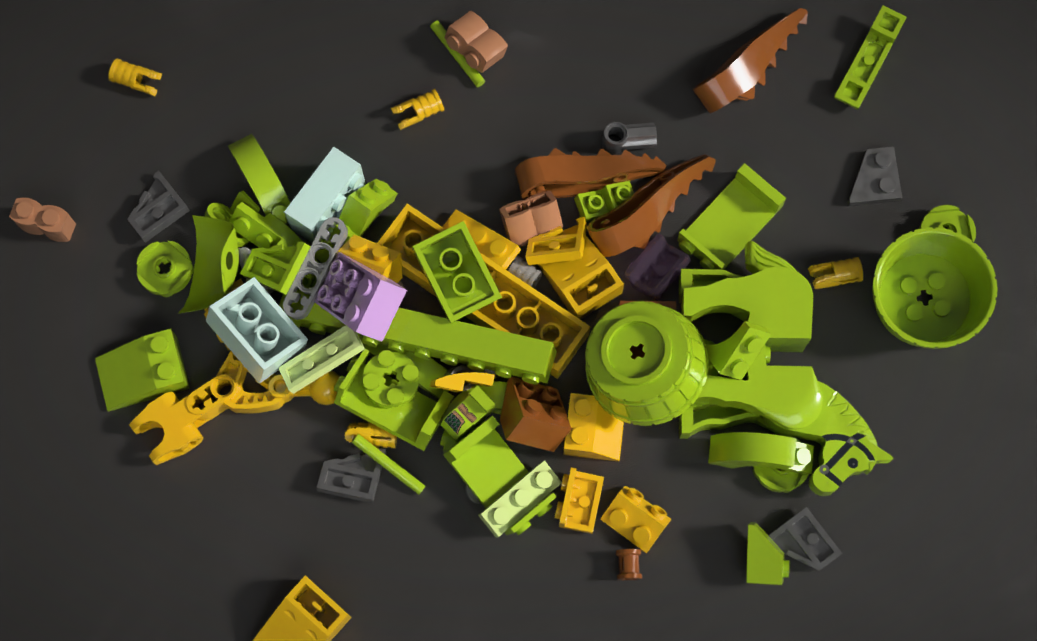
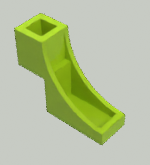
(360, 211)
(738, 352)

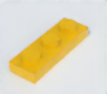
(487, 241)

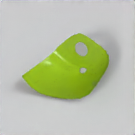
(214, 263)

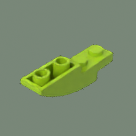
(266, 232)

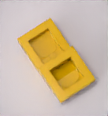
(456, 381)

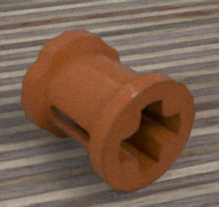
(629, 564)

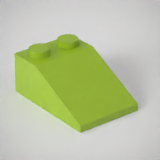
(456, 271)
(142, 370)

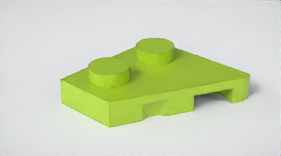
(276, 265)

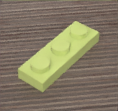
(321, 358)
(520, 499)

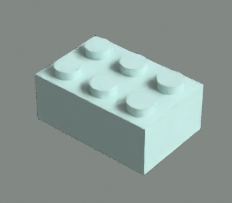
(324, 194)
(256, 329)

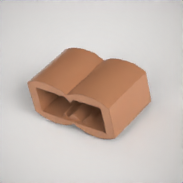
(475, 41)
(530, 217)
(41, 219)

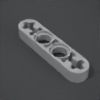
(310, 266)

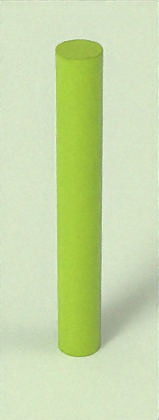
(473, 74)
(388, 464)

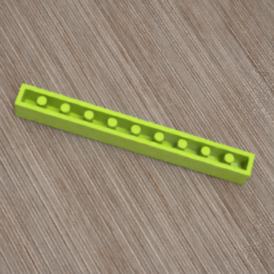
(451, 342)

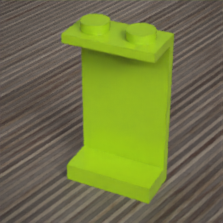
(731, 220)
(412, 422)
(492, 469)

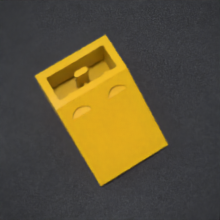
(584, 282)
(304, 616)

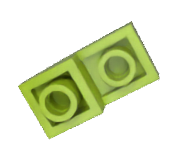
(600, 202)

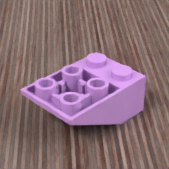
(360, 297)

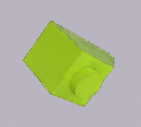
(764, 558)

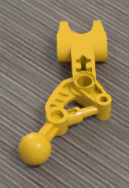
(183, 417)

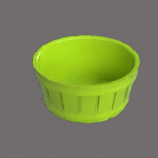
(947, 268)
(652, 386)

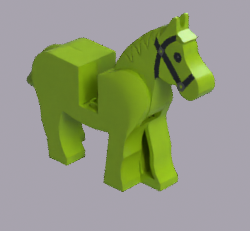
(776, 397)

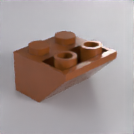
(533, 415)

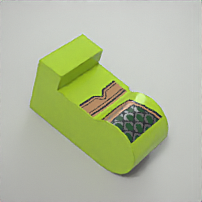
(468, 414)

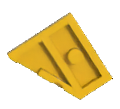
(557, 244)

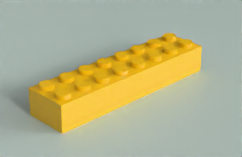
(519, 310)

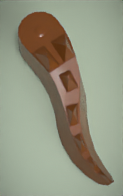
(748, 64)
(578, 174)
(644, 211)

